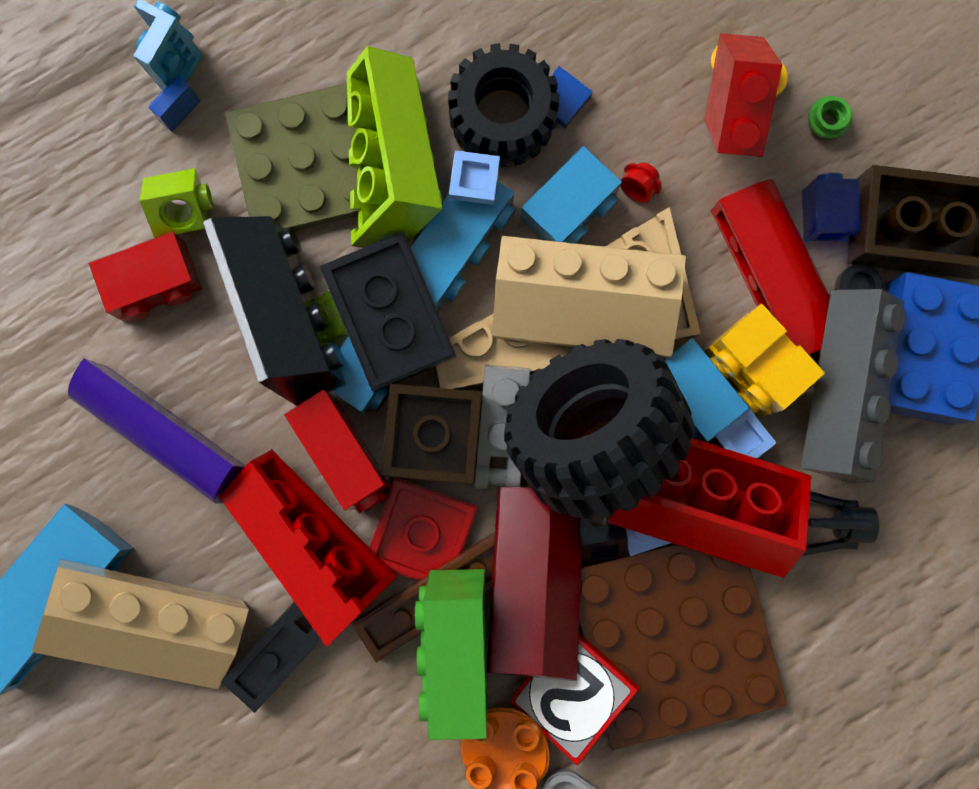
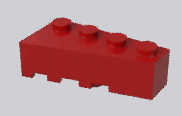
(306, 545)

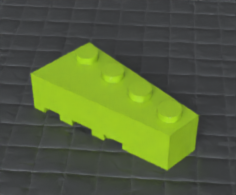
(389, 149)

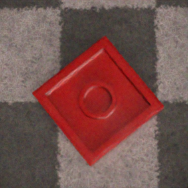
(420, 529)

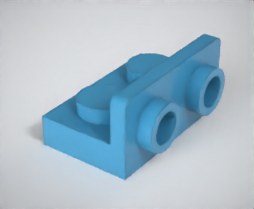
(167, 46)

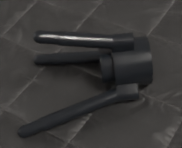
(850, 524)

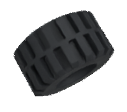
(509, 72)

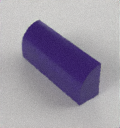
(153, 429)

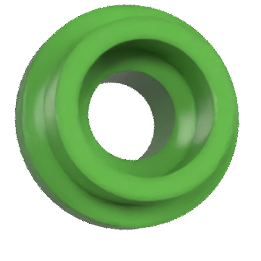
(838, 109)

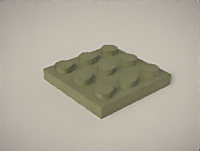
(296, 158)

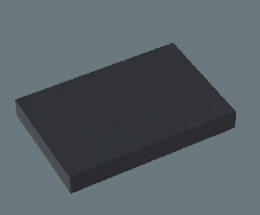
(388, 311)

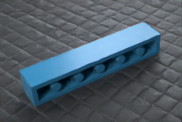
(443, 254)

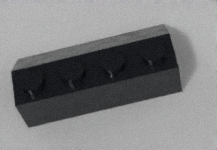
(276, 306)

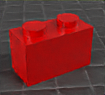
(145, 277)

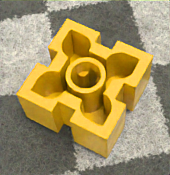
(763, 362)

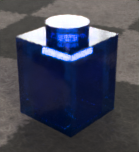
(831, 208)

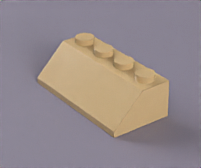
(586, 294)
(140, 625)

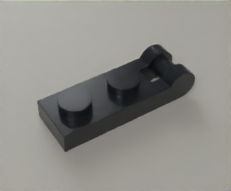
(271, 659)

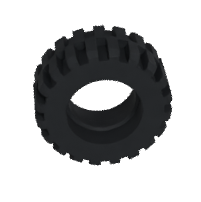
(619, 460)

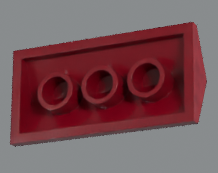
(534, 589)

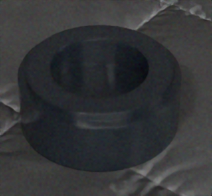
(859, 277)

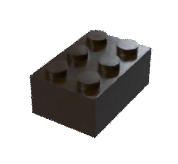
(918, 222)

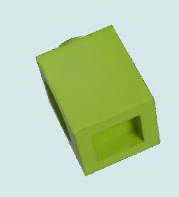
(167, 216)

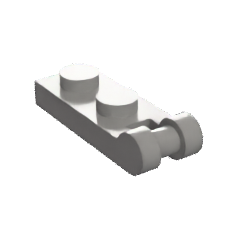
(498, 394)

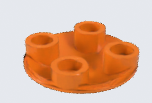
(511, 756)

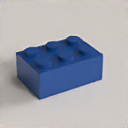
(936, 350)

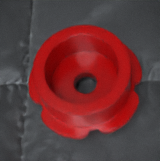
(641, 182)

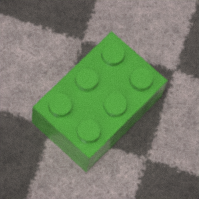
(453, 654)

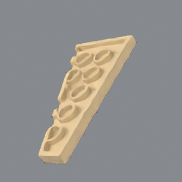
(477, 347)

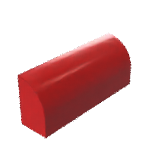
(775, 261)

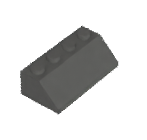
(854, 392)

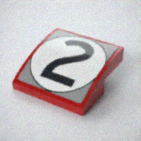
(577, 711)

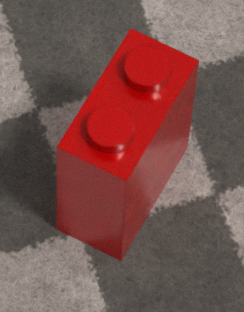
(742, 94)
(339, 452)

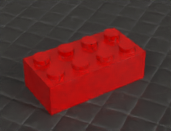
(729, 509)

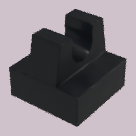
(601, 542)

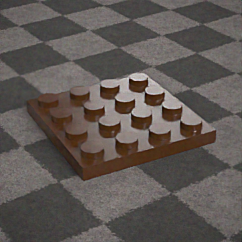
(685, 635)

